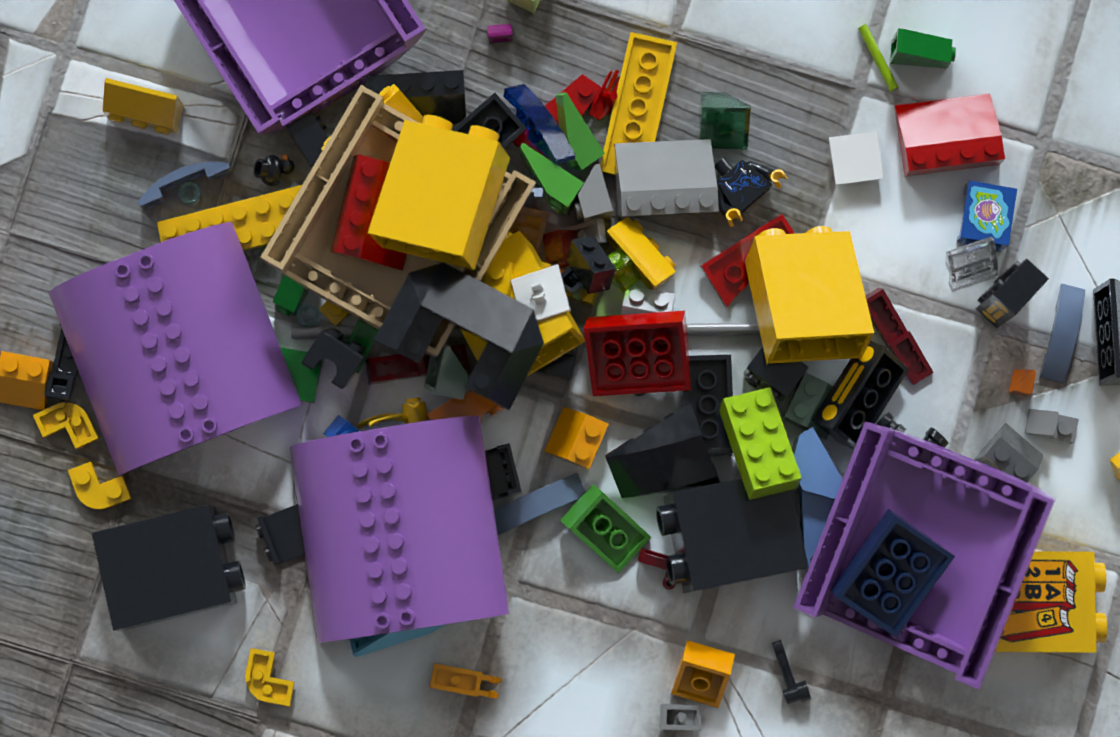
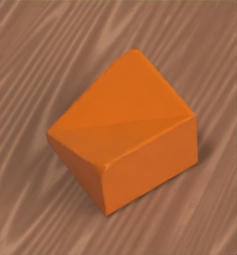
(1022, 382)

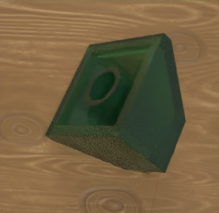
(724, 120)

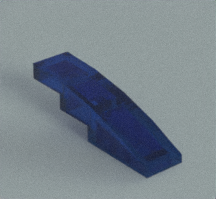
(542, 127)

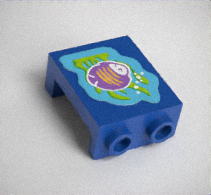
(987, 213)

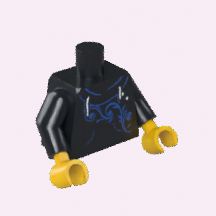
(743, 186)

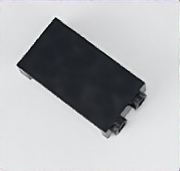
(282, 535)

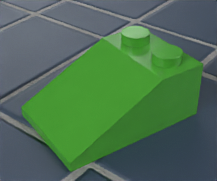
(558, 185)
(605, 528)

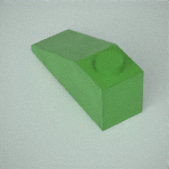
(577, 133)

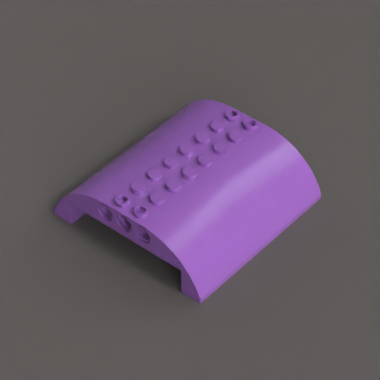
(299, 53)
(174, 346)
(961, 504)
(399, 528)

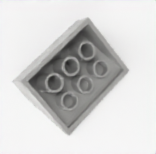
(665, 178)

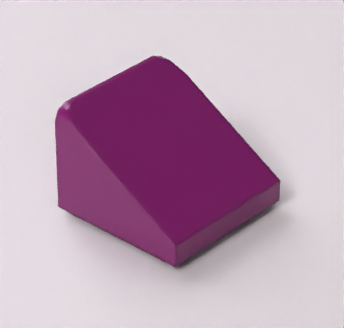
(500, 33)

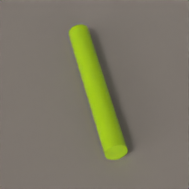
(878, 58)

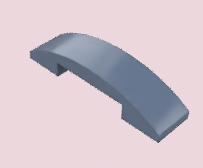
(155, 195)
(1063, 334)
(538, 503)

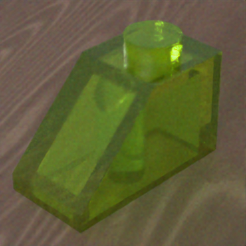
(625, 273)

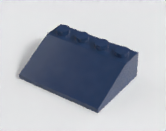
(892, 573)

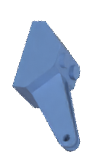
(817, 487)

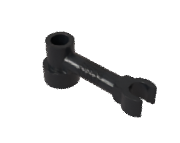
(794, 691)

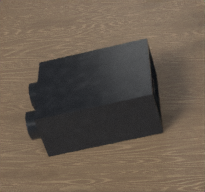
(729, 538)
(167, 567)

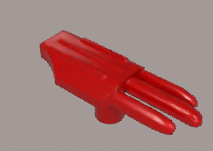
(605, 98)

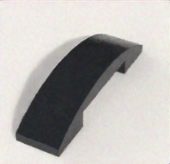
(64, 372)

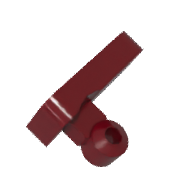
(657, 560)

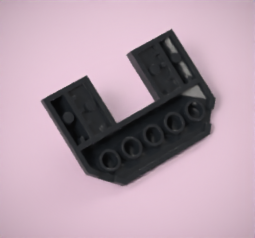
(476, 308)

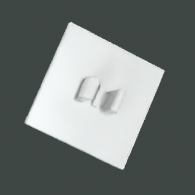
(856, 158)
(542, 292)

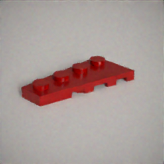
(581, 93)
(728, 269)

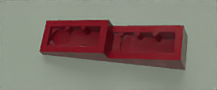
(896, 336)
(399, 367)

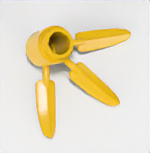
(412, 411)

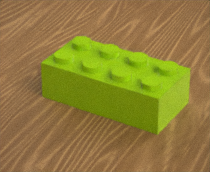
(760, 443)

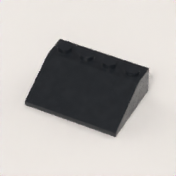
(1107, 327)

